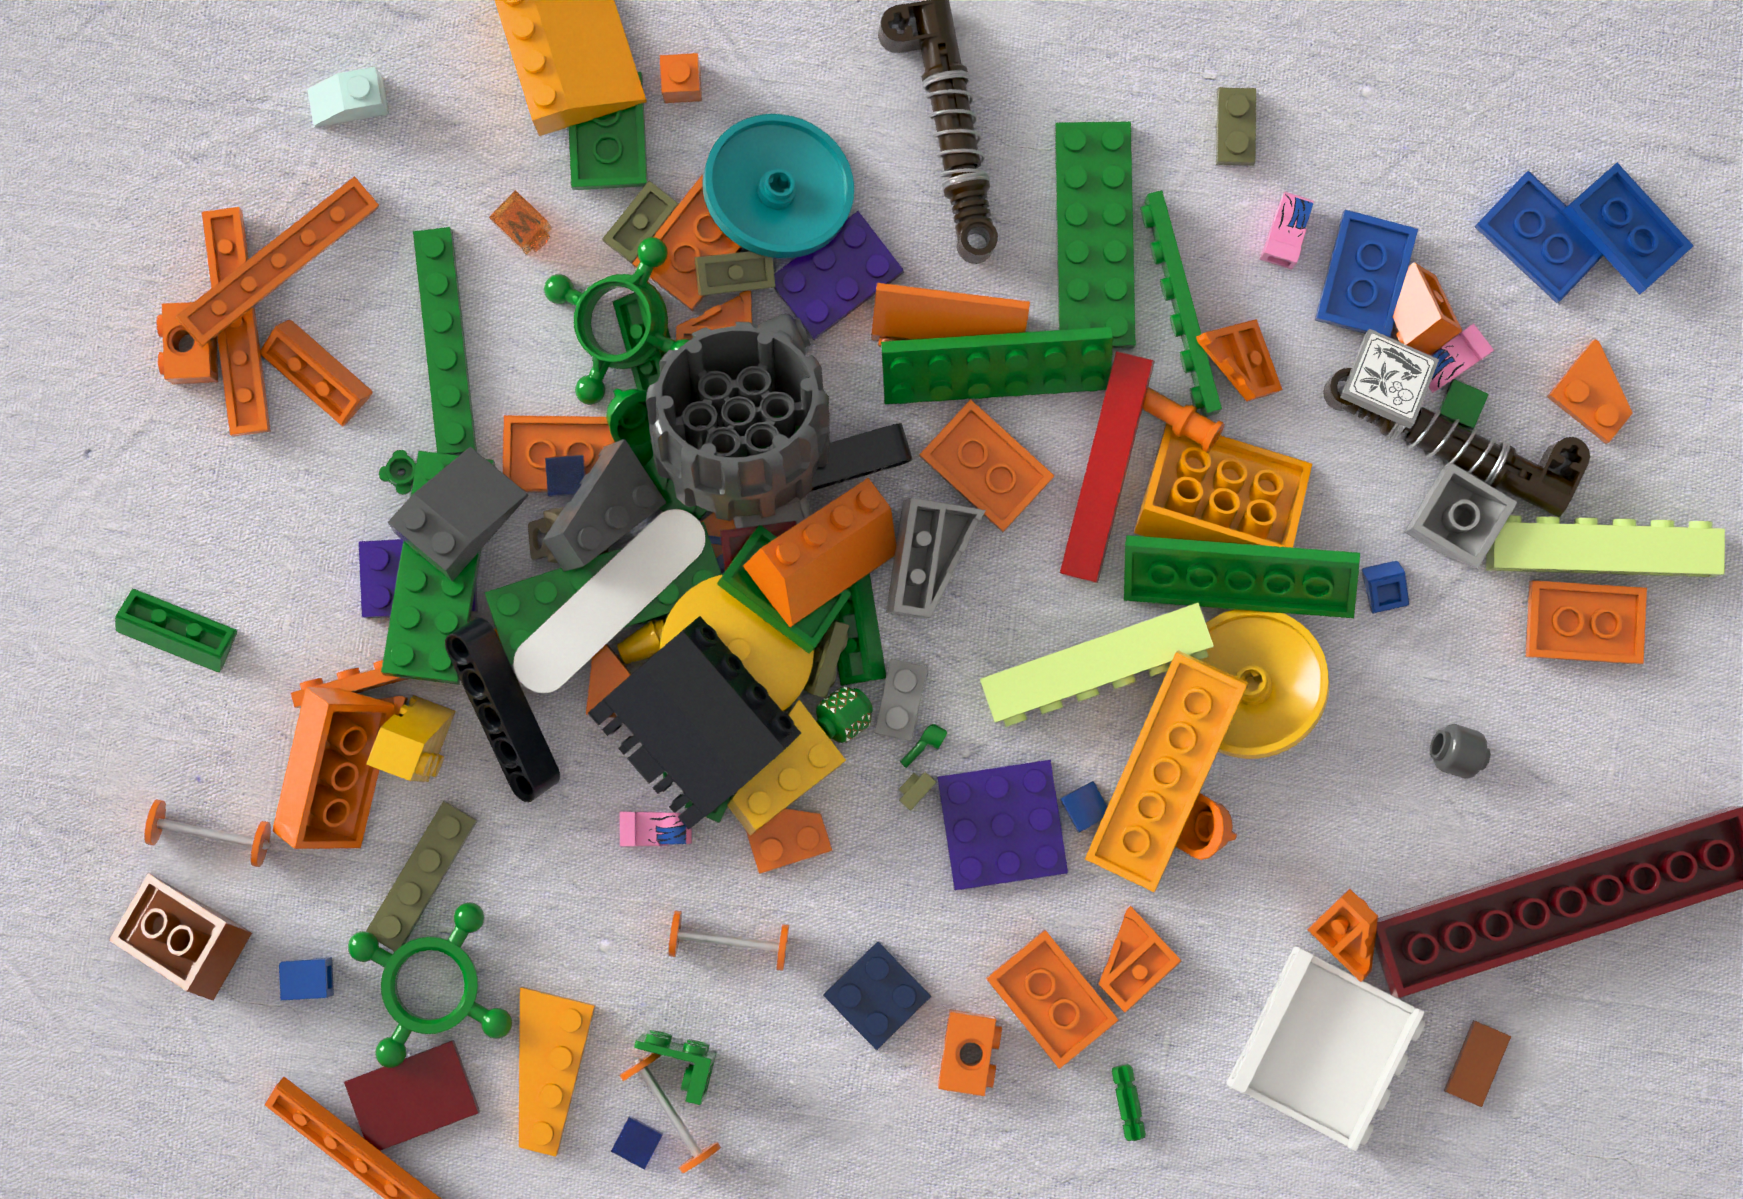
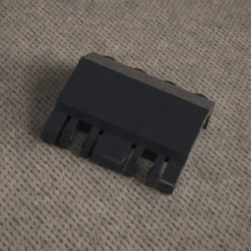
(697, 721)

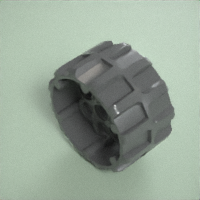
(731, 365)

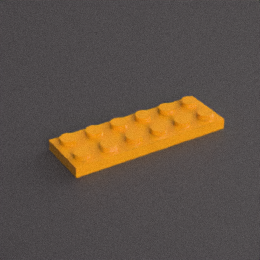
(1166, 770)

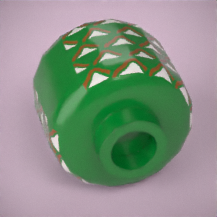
(844, 714)

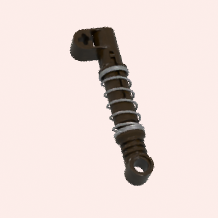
(946, 82)
(1484, 458)

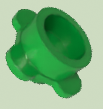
(390, 474)

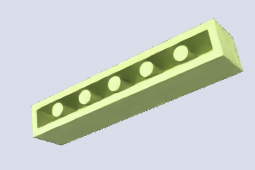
(1608, 548)
(1096, 663)

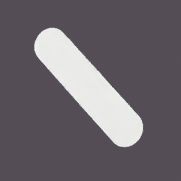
(609, 601)

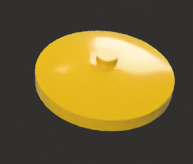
(763, 650)
(1284, 677)

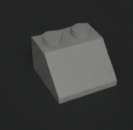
(1460, 516)

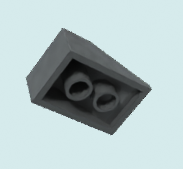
(457, 512)

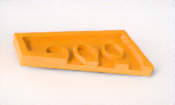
(550, 1056)

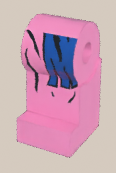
(1287, 231)
(1458, 356)
(652, 829)

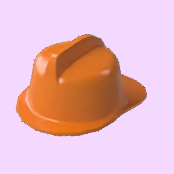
(1206, 829)

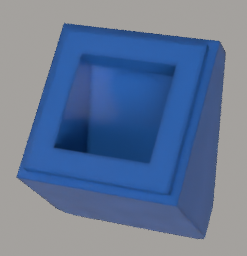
(1385, 586)
(1084, 806)

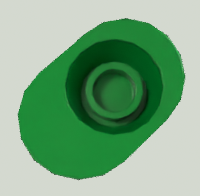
(629, 421)

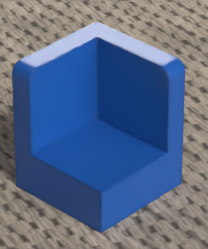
(306, 979)

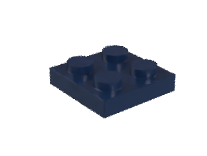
(877, 995)

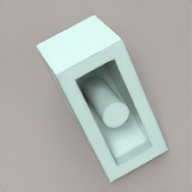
(348, 97)

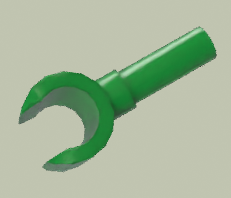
(932, 736)

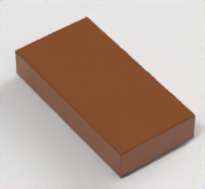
(1477, 1063)

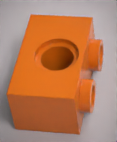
(188, 367)
(963, 1029)

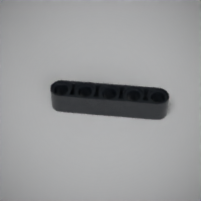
(863, 456)
(502, 709)

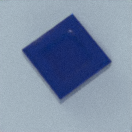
(564, 474)
(637, 1142)

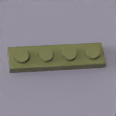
(421, 876)

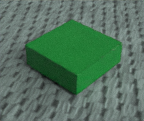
(1463, 403)

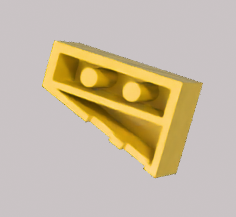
(412, 743)
(789, 775)

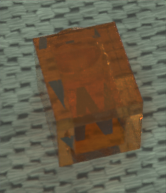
(521, 223)

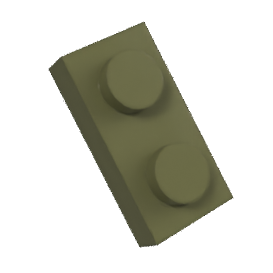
(1236, 126)
(640, 221)
(733, 273)
(826, 659)
(915, 789)

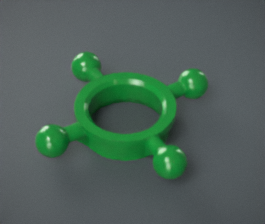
(560, 289)
(365, 947)

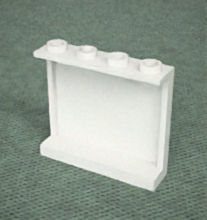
(1327, 1049)

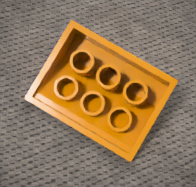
(570, 60)
(1224, 494)

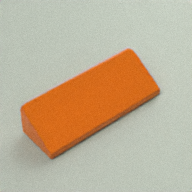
(315, 371)

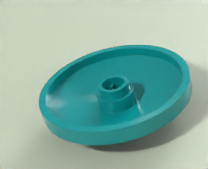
(778, 186)

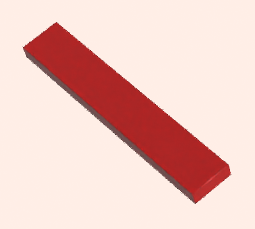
(1107, 466)

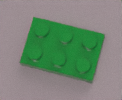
(609, 150)
(742, 587)

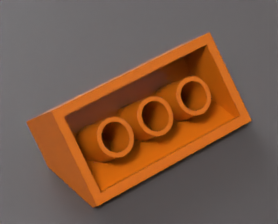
(931, 313)
(825, 553)
(327, 776)

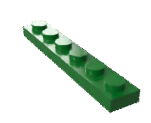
(1175, 288)
(444, 340)

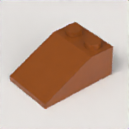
(180, 937)

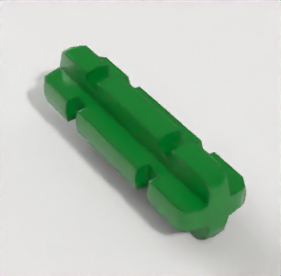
(1128, 1102)

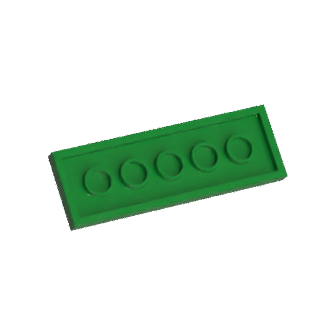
(1095, 228)
(996, 365)
(1241, 576)
(427, 603)
(529, 603)

